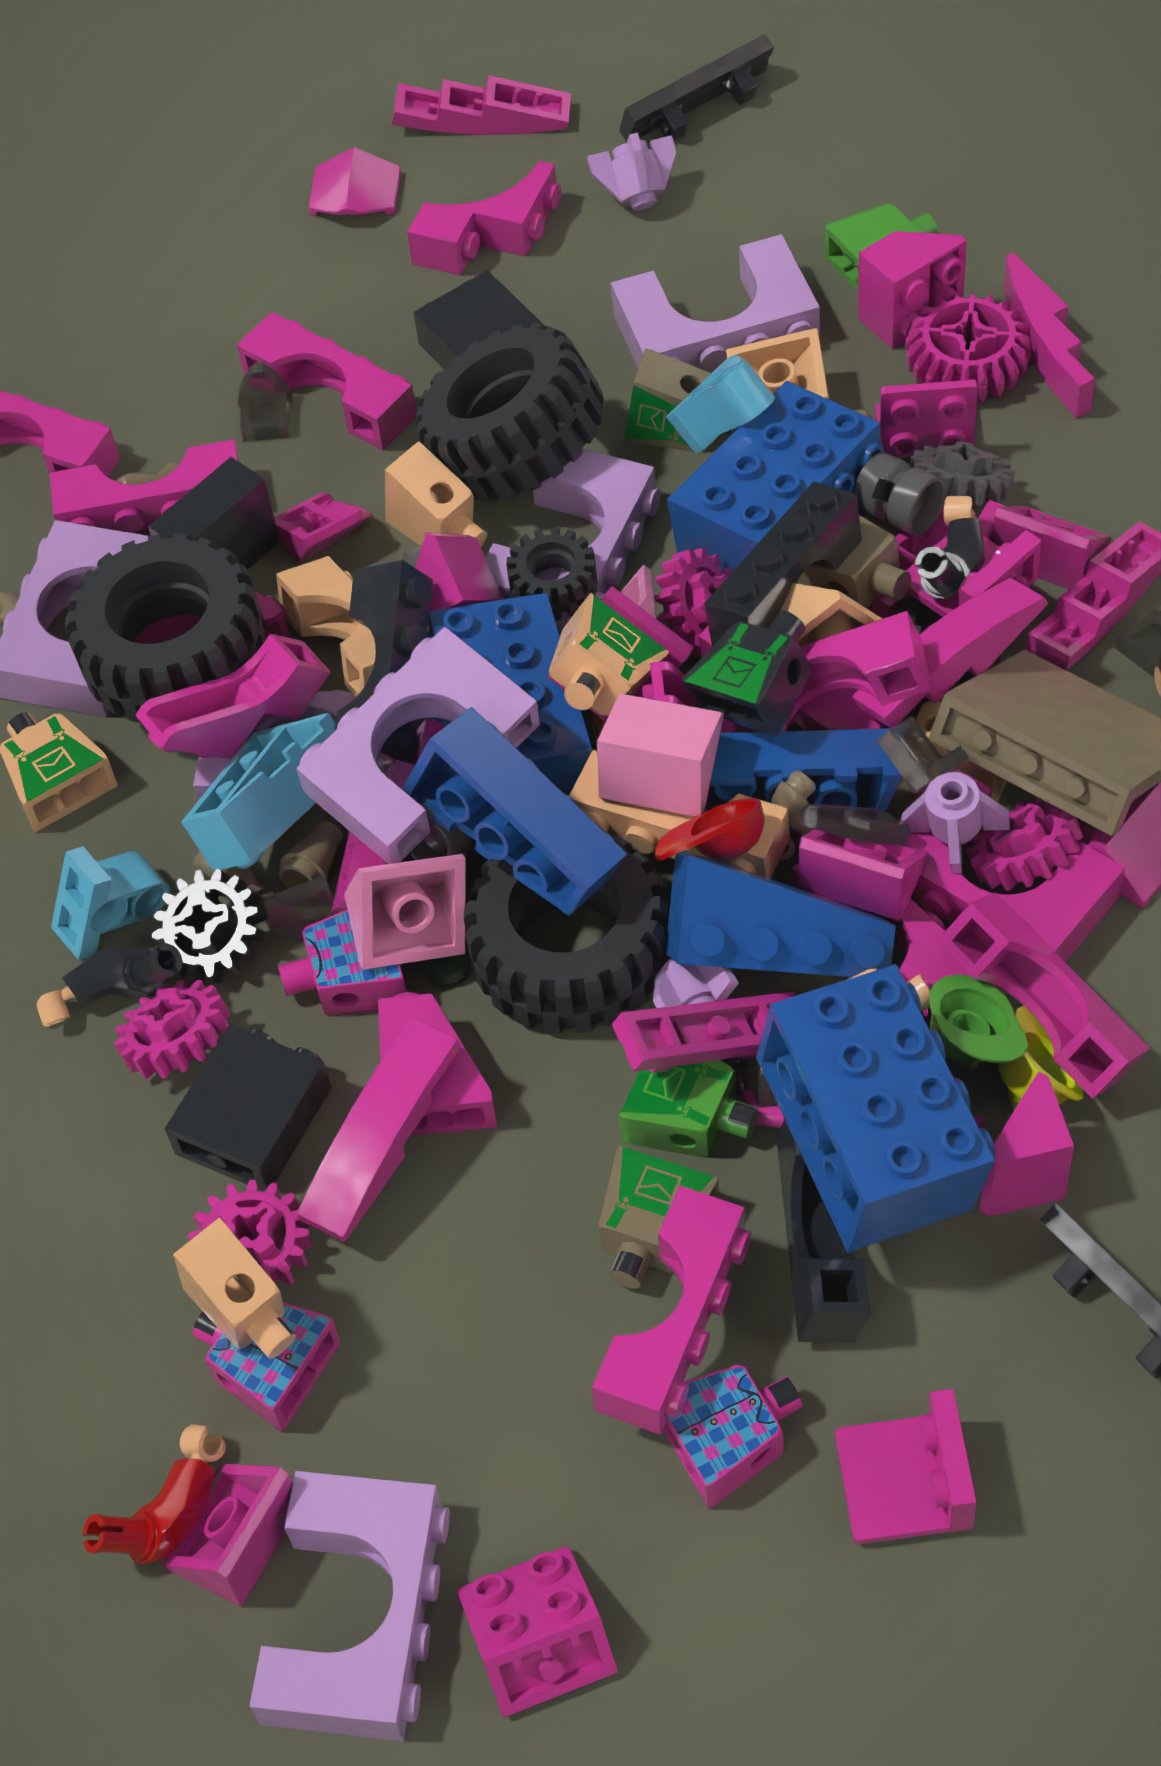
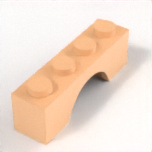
(319, 605)
(646, 825)

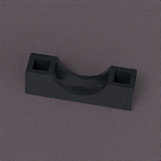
(816, 529)
(395, 606)
(825, 1279)

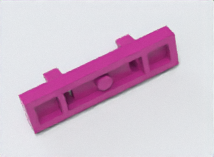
(694, 1032)

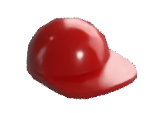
(718, 832)

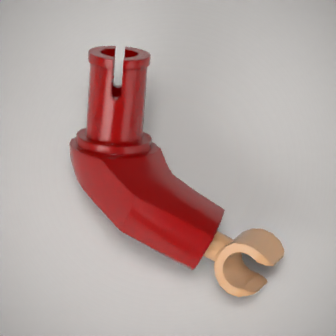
(172, 1514)

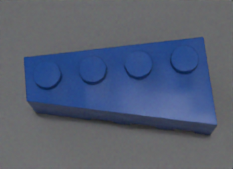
(843, 764)
(512, 812)
(762, 924)

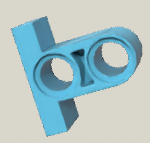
(721, 403)
(103, 897)

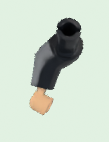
(964, 553)
(112, 971)

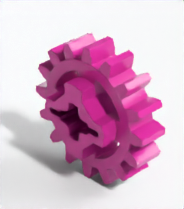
(685, 588)
(1032, 847)
(172, 1029)
(259, 1225)

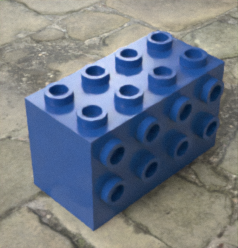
(767, 468)
(521, 642)
(874, 1107)

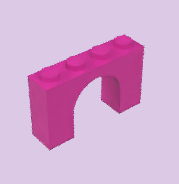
(1058, 910)

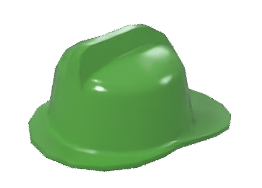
(975, 1022)

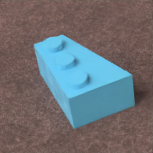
(256, 794)

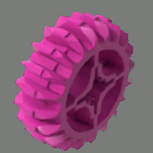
(996, 341)

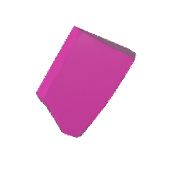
(355, 185)
(317, 525)

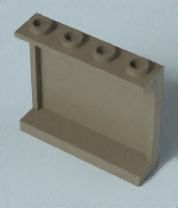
(1054, 737)

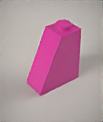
(461, 1095)

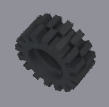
(552, 552)

